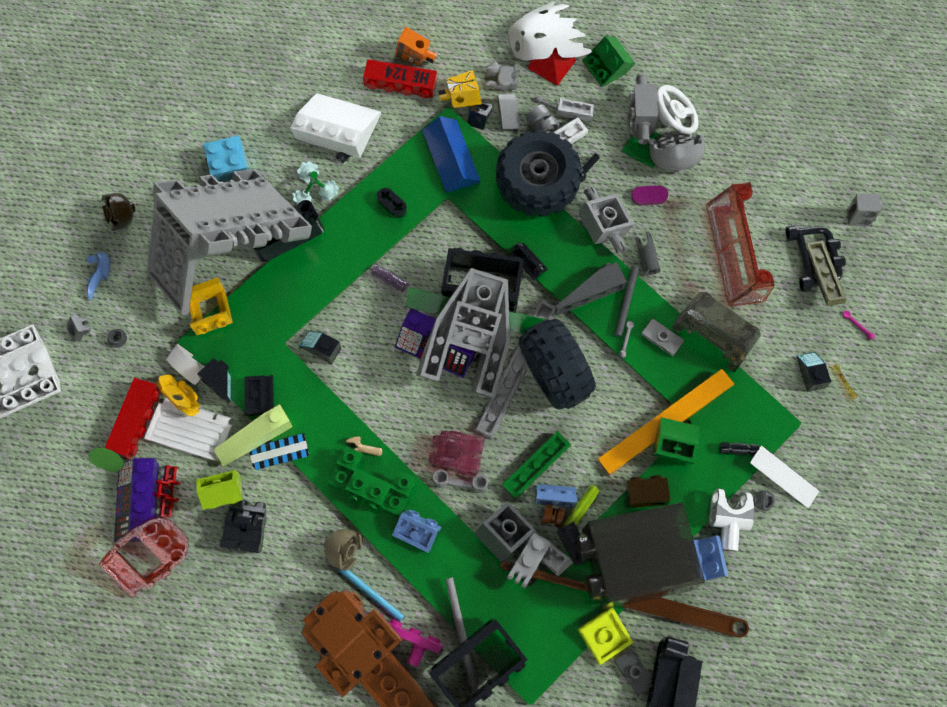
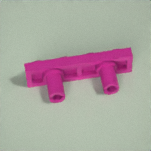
(420, 642)

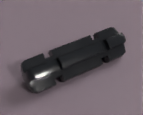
(738, 448)

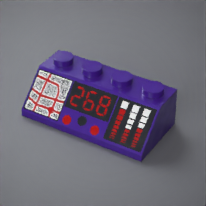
(415, 334)
(135, 495)

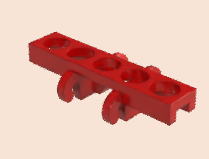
(161, 487)

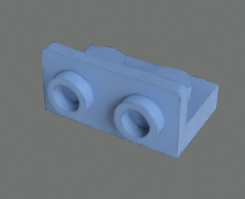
(556, 495)
(416, 530)
(711, 558)

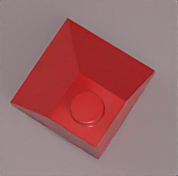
(552, 68)

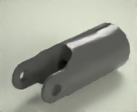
(648, 256)

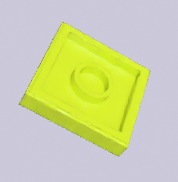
(605, 635)

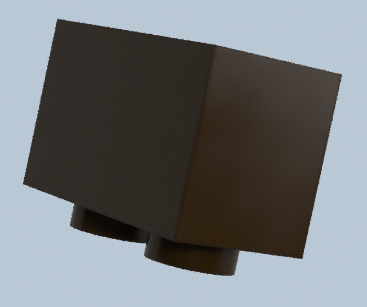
(647, 492)

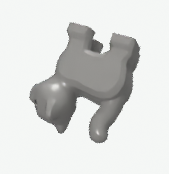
(505, 76)

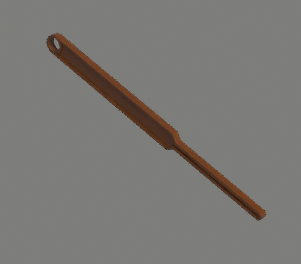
(659, 607)

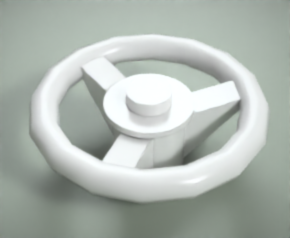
(673, 110)

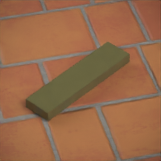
(825, 273)

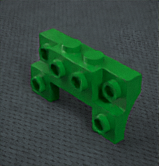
(368, 488)

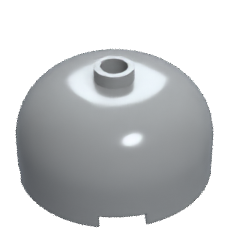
(677, 157)

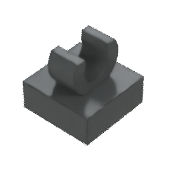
(76, 327)

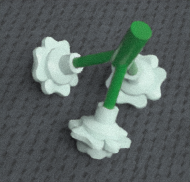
(309, 174)

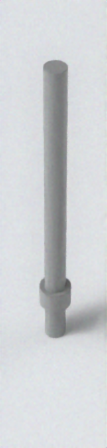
(471, 680)

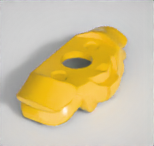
(169, 386)

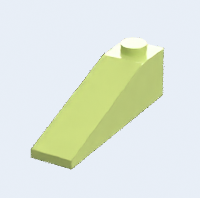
(253, 435)

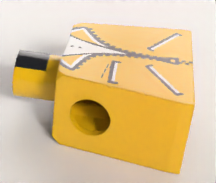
(461, 90)

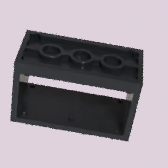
(485, 262)
(464, 648)

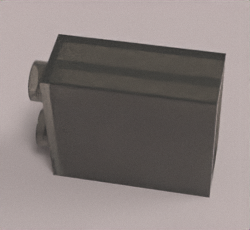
(640, 556)

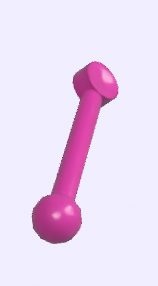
(846, 314)

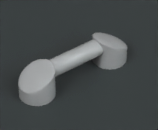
(441, 480)

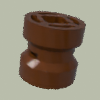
(553, 515)

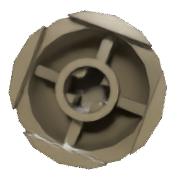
(341, 548)

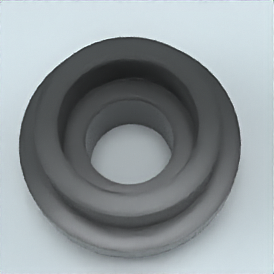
(114, 333)

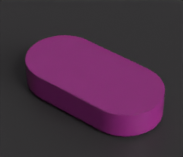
(649, 195)

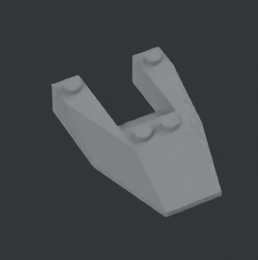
(473, 320)

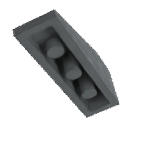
(601, 284)

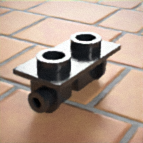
(532, 264)
(567, 535)

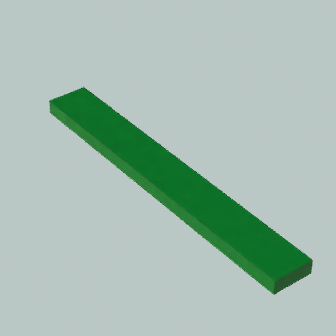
(435, 302)

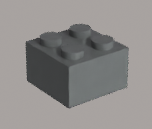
(504, 532)

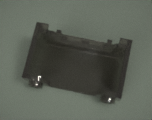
(720, 327)

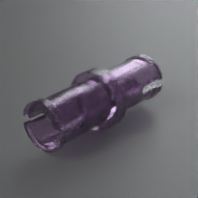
(389, 278)

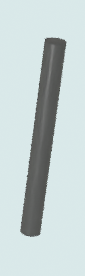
(626, 301)

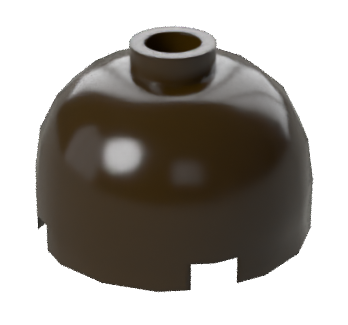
(119, 208)

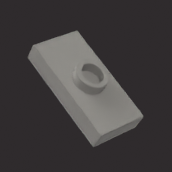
(575, 109)
(662, 337)
(556, 560)

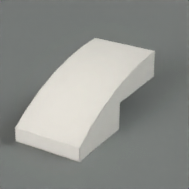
(184, 363)

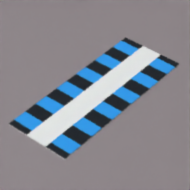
(279, 452)

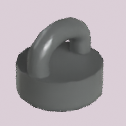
(764, 500)

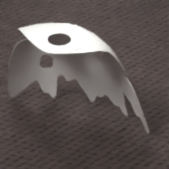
(557, 32)

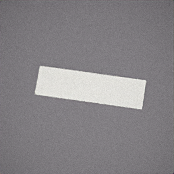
(784, 476)

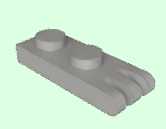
(529, 559)

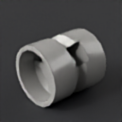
(541, 120)

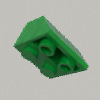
(608, 61)
(676, 441)

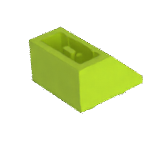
(219, 489)

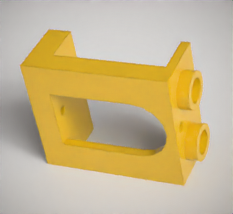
(203, 292)

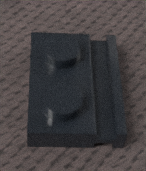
(259, 394)

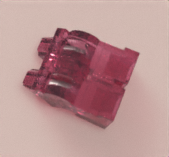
(457, 452)

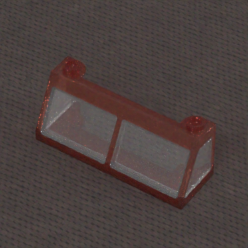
(734, 248)

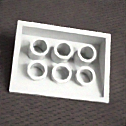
(335, 124)

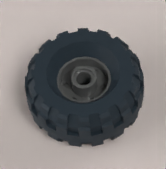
(538, 173)
(557, 363)

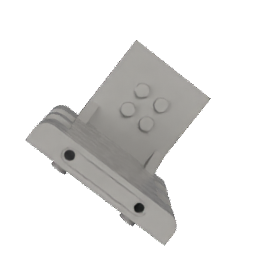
(210, 222)

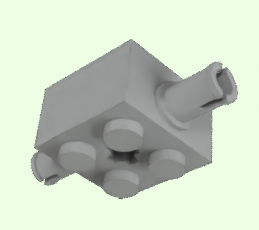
(643, 109)
(605, 219)

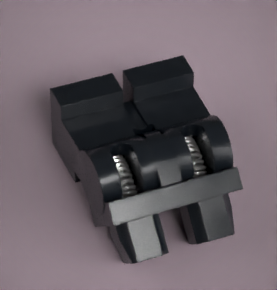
(247, 518)

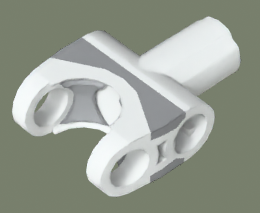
(731, 519)

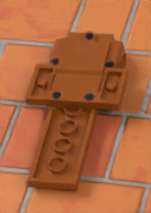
(359, 650)

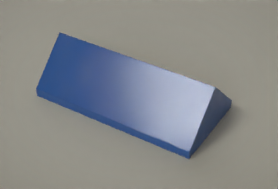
(450, 154)

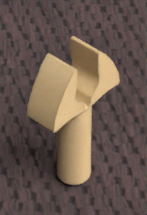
(363, 448)

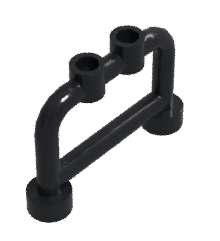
(832, 245)

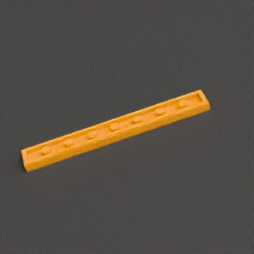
(679, 411)

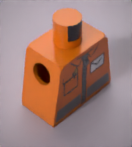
(414, 48)

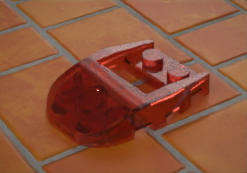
(162, 539)

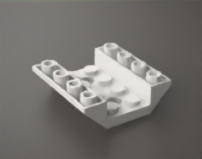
(17, 356)

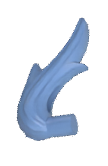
(101, 271)

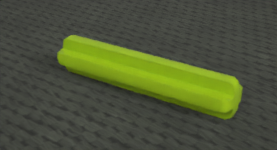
(583, 505)

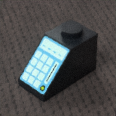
(321, 346)
(813, 371)
(217, 378)

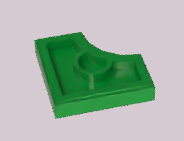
(640, 151)

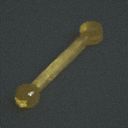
(836, 367)

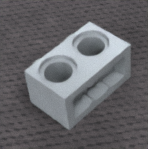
(864, 209)

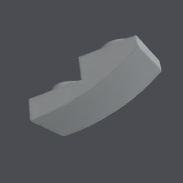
(508, 111)

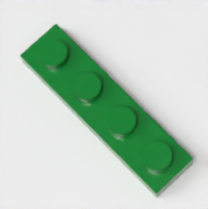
(536, 465)

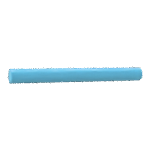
(372, 594)

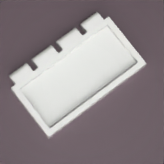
(186, 433)

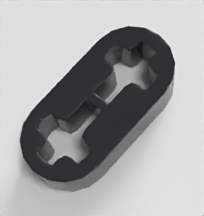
(389, 205)

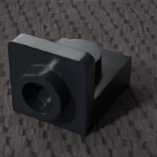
(479, 114)

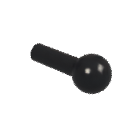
(588, 165)

